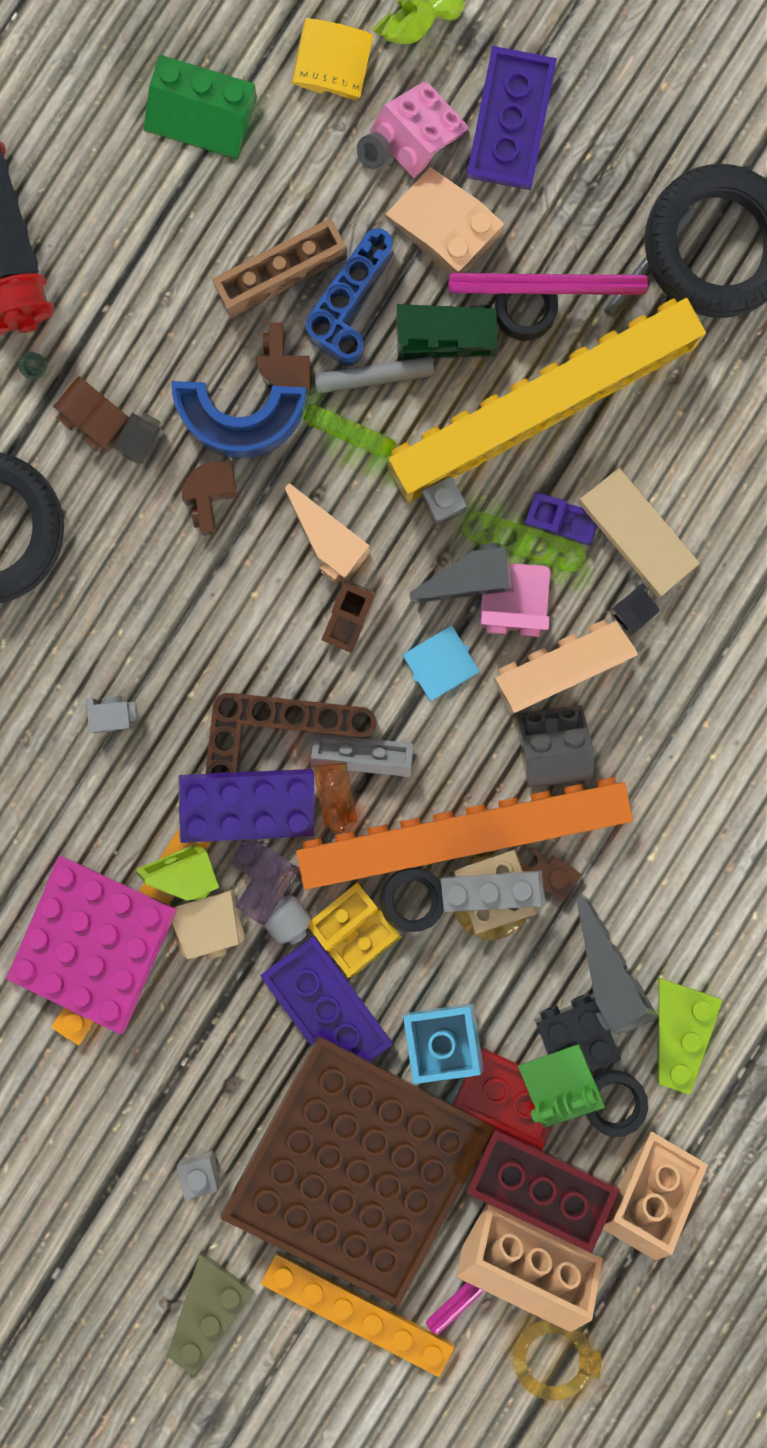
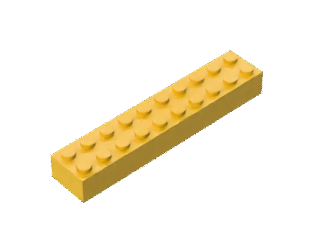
(547, 399)

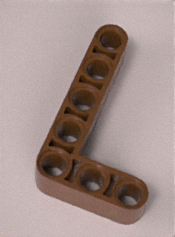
(277, 720)

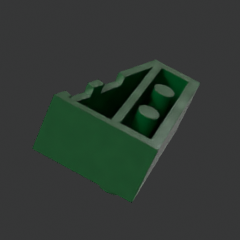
(445, 331)

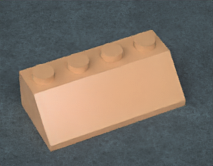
(564, 666)
(531, 1269)

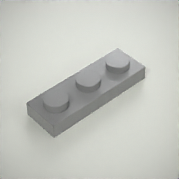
(363, 754)
(493, 891)

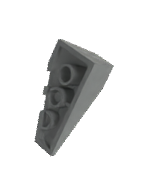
(616, 993)

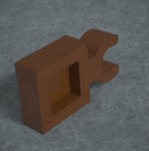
(556, 875)

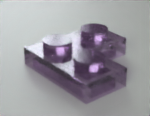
(269, 880)

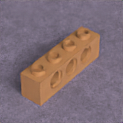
(280, 268)

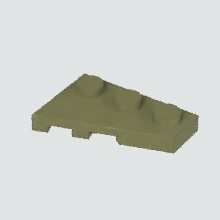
(207, 1313)

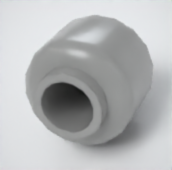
(288, 921)

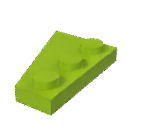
(683, 1033)

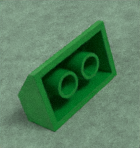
(199, 107)

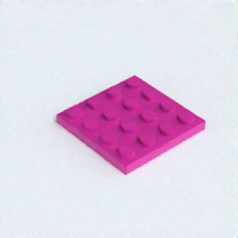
(91, 944)

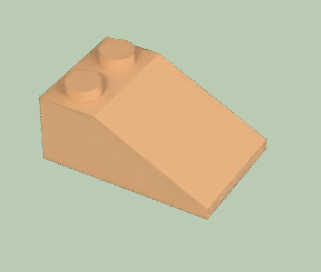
(446, 222)
(333, 544)
(655, 1197)

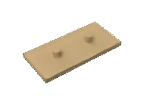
(638, 532)

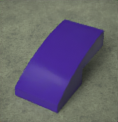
(561, 519)

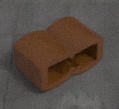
(91, 414)

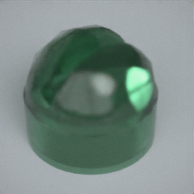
(29, 371)

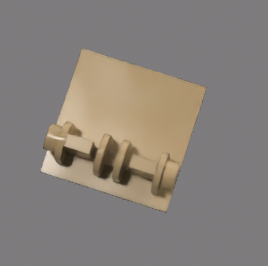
(492, 918)

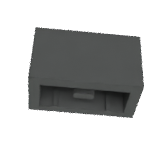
(555, 746)

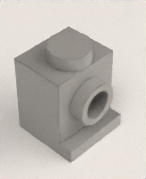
(111, 714)

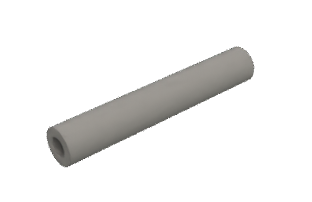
(374, 374)

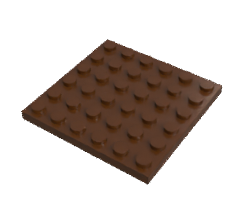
(357, 1171)

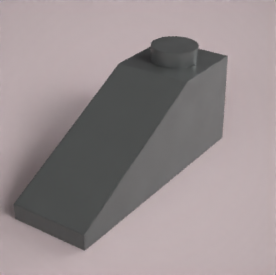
(472, 575)

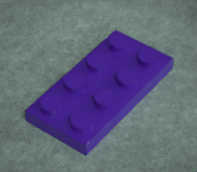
(511, 118)
(246, 805)
(324, 1001)

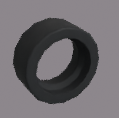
(526, 333)
(387, 900)
(640, 1110)

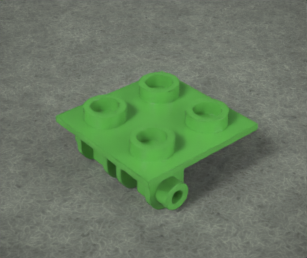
(561, 1086)

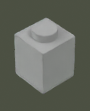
(443, 501)
(199, 1175)

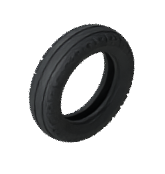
(662, 248)
(46, 528)

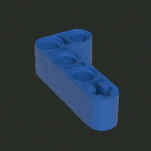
(355, 292)

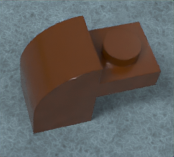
(281, 369)
(207, 484)
(349, 616)

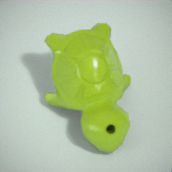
(416, 18)

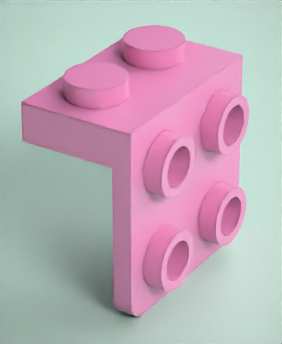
(418, 127)
(519, 609)

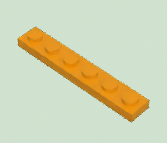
(357, 1314)

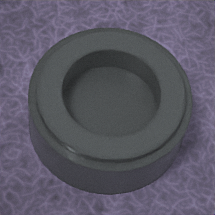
(373, 150)

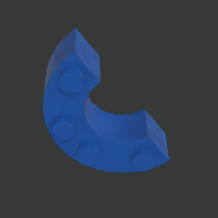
(240, 435)

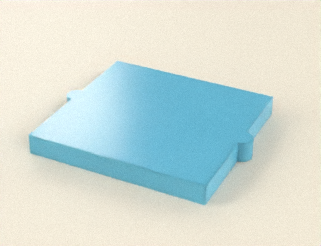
(441, 663)

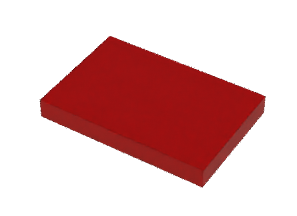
(502, 1099)

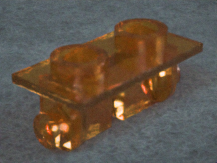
(335, 796)

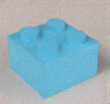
(443, 1043)

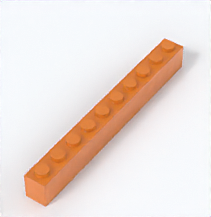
(464, 834)

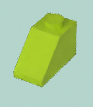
(181, 874)

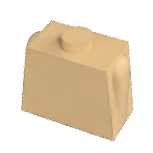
(208, 926)

